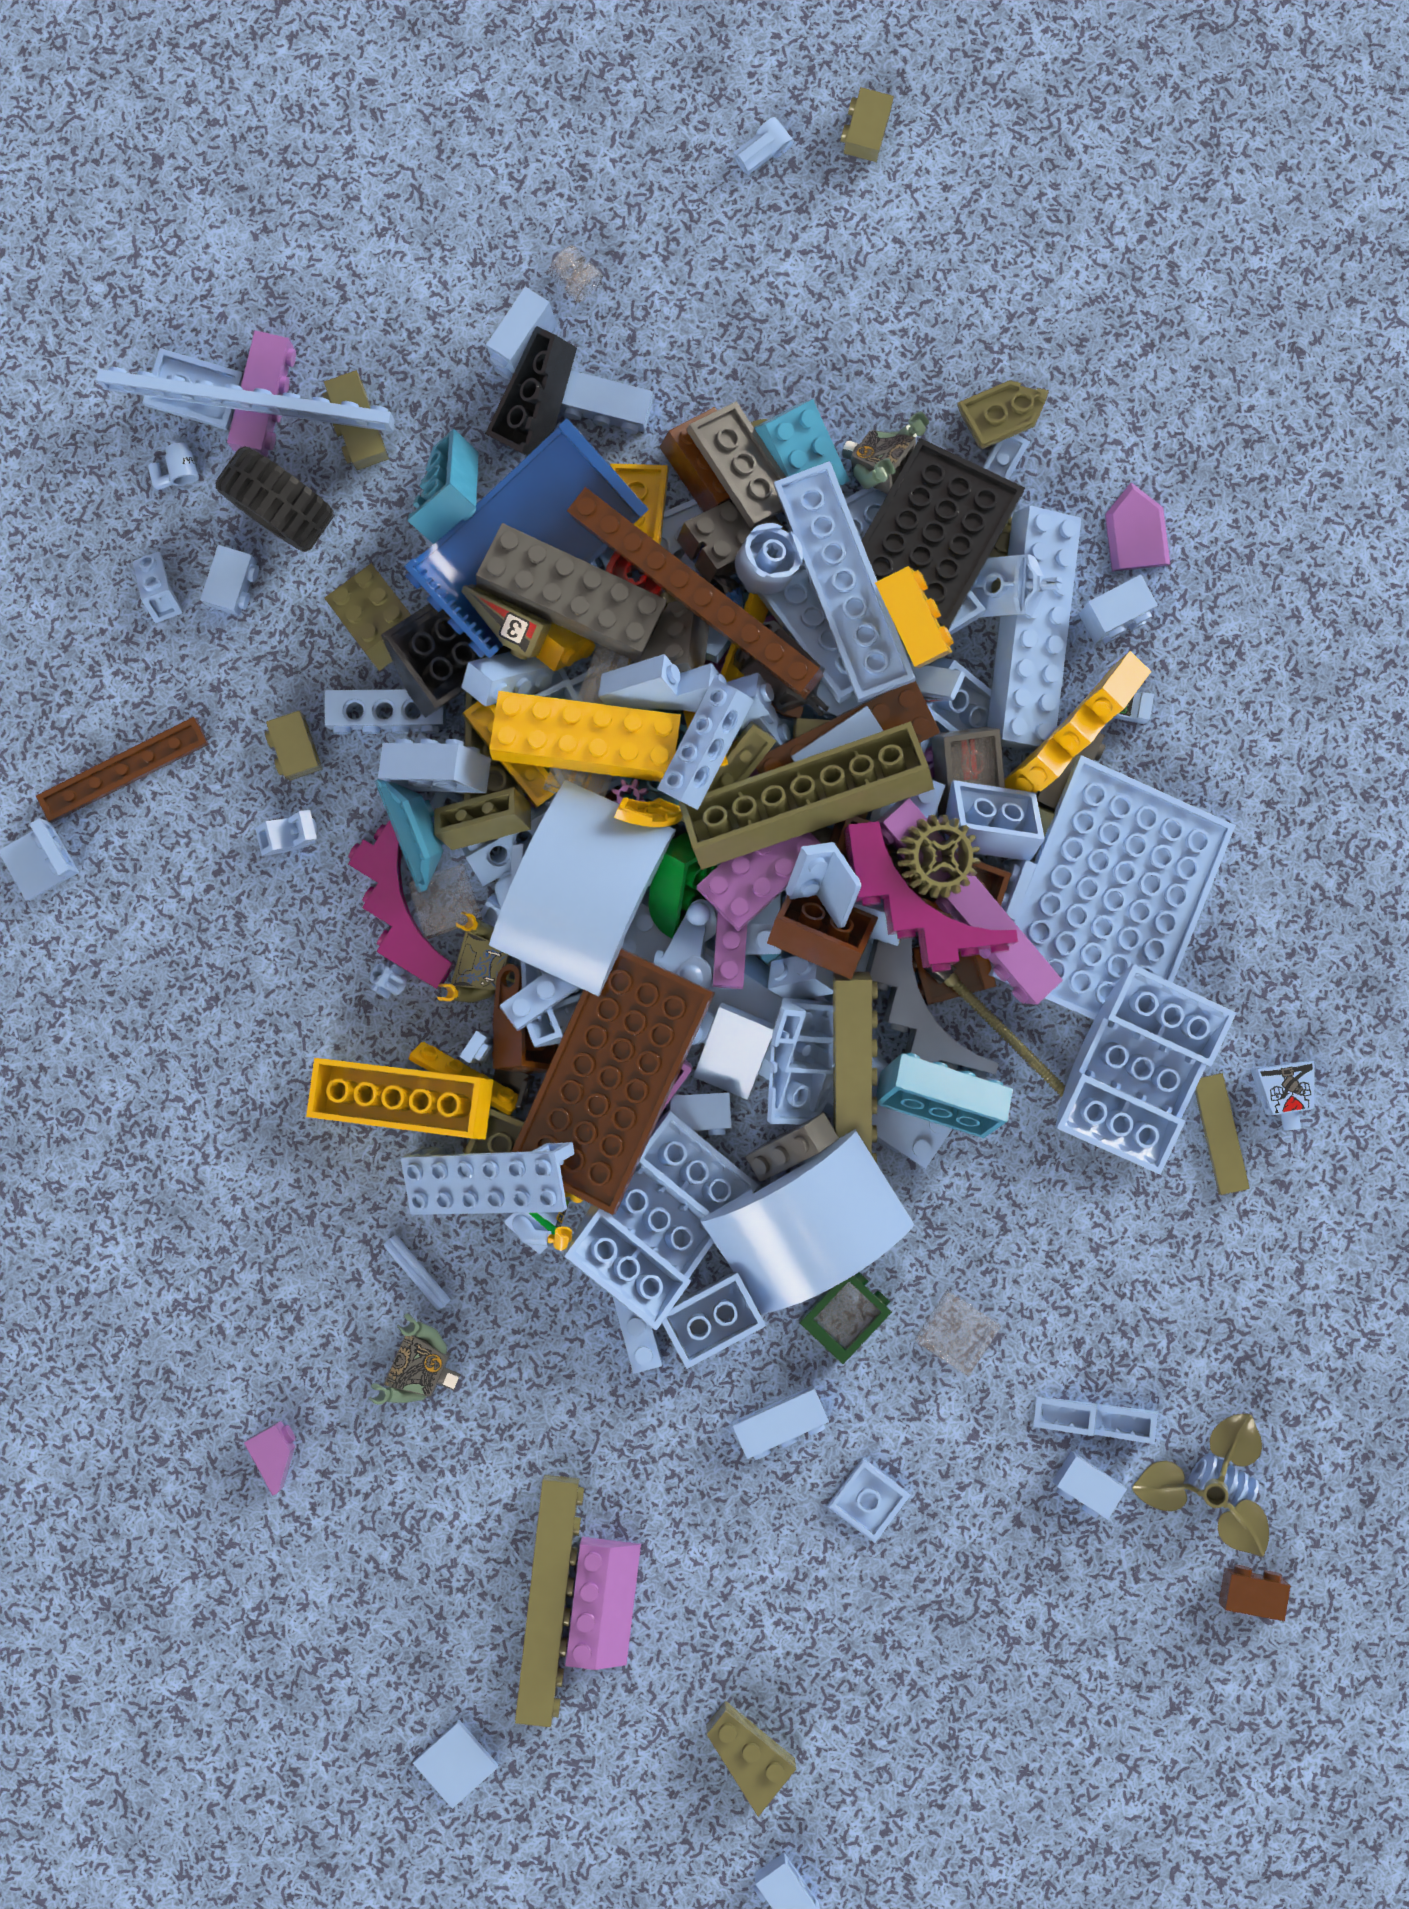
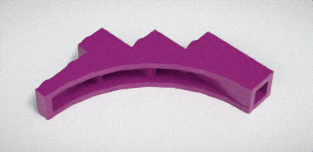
(906, 912)
(404, 941)

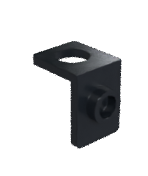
(519, 1082)

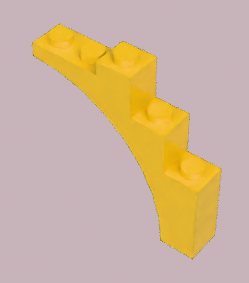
(1080, 726)

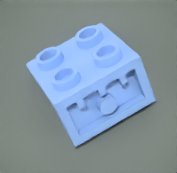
(38, 860)
(825, 873)

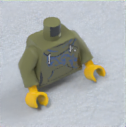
(476, 965)

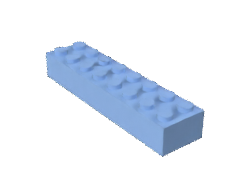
(1034, 647)

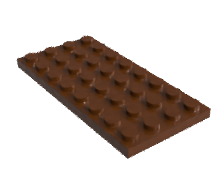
(615, 1076)

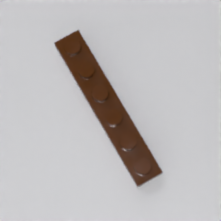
(122, 770)

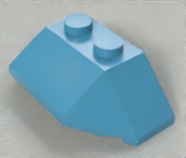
(414, 830)

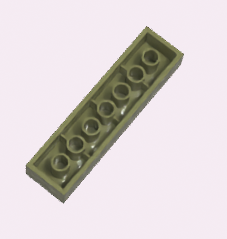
(807, 795)

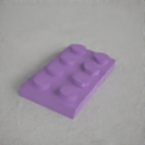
(752, 881)

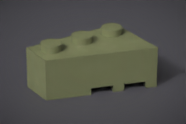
(750, 1755)

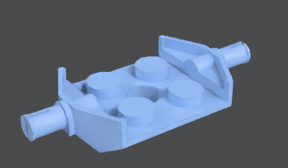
(1020, 585)

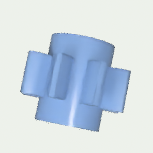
(388, 979)

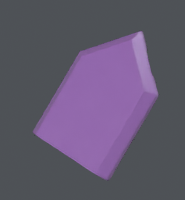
(1136, 532)

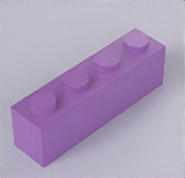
(268, 370)

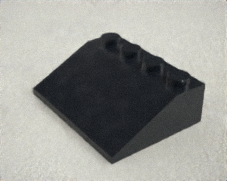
(430, 657)

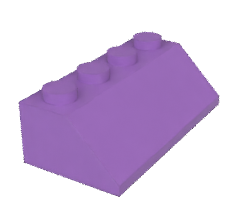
(603, 1604)

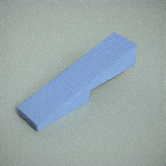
(1096, 1419)

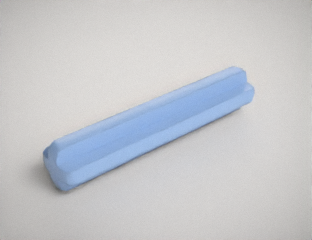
(416, 1272)

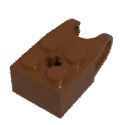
(514, 1048)

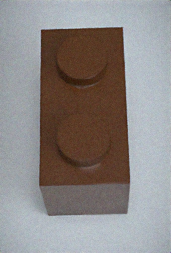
(1254, 1593)

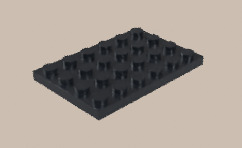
(942, 522)

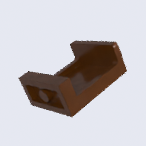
(971, 970)

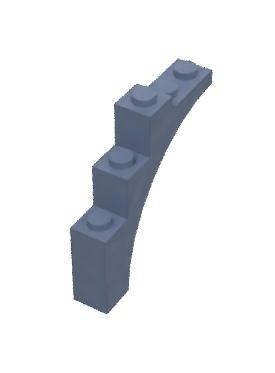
(906, 1009)

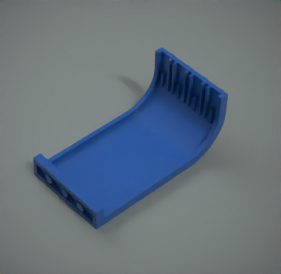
(534, 502)

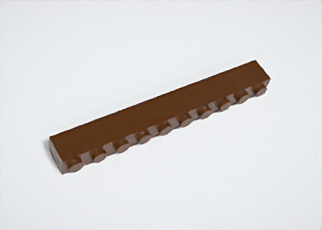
(695, 593)

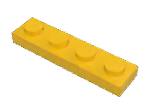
(528, 777)

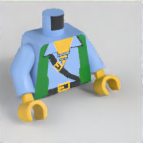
(542, 1228)

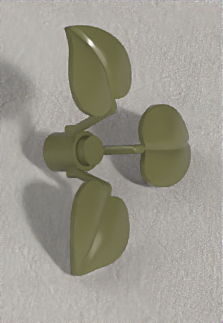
(1243, 1526)

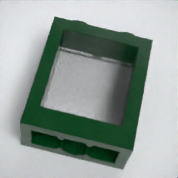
(847, 1313)

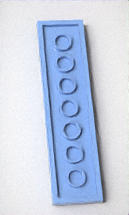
(844, 582)

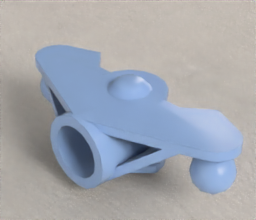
(688, 954)

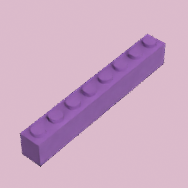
(975, 906)

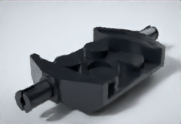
(784, 697)

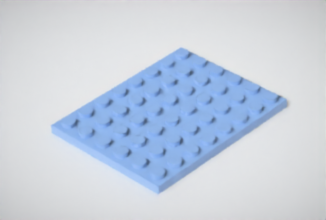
(1117, 883)

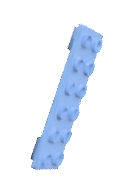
(486, 1181)

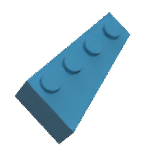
(447, 487)

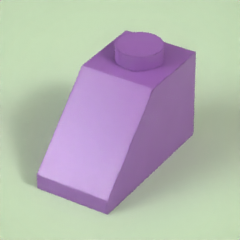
(272, 1454)

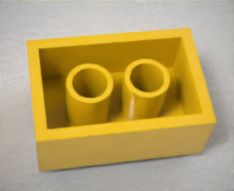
(915, 616)

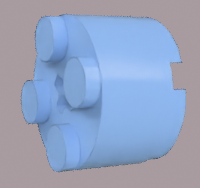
(768, 559)

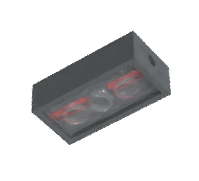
(967, 757)

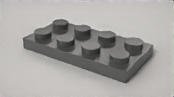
(739, 462)

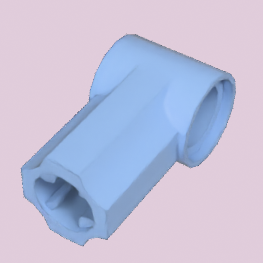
(767, 143)

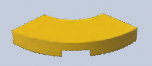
(650, 814)

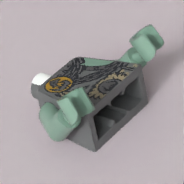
(883, 454)
(417, 1366)

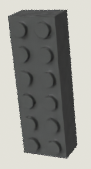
(570, 592)

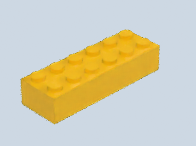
(583, 736)
(400, 1098)

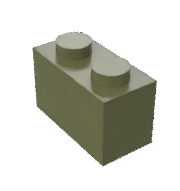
(868, 124)
(293, 746)

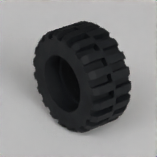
(274, 498)

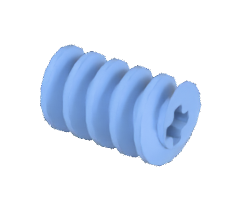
(1238, 1483)

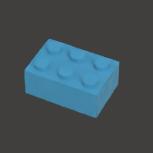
(800, 441)

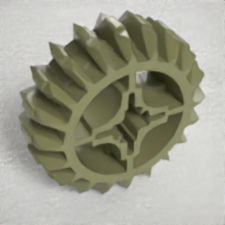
(957, 871)

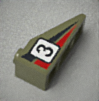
(512, 625)

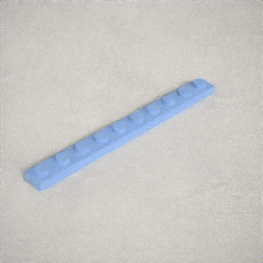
(236, 398)

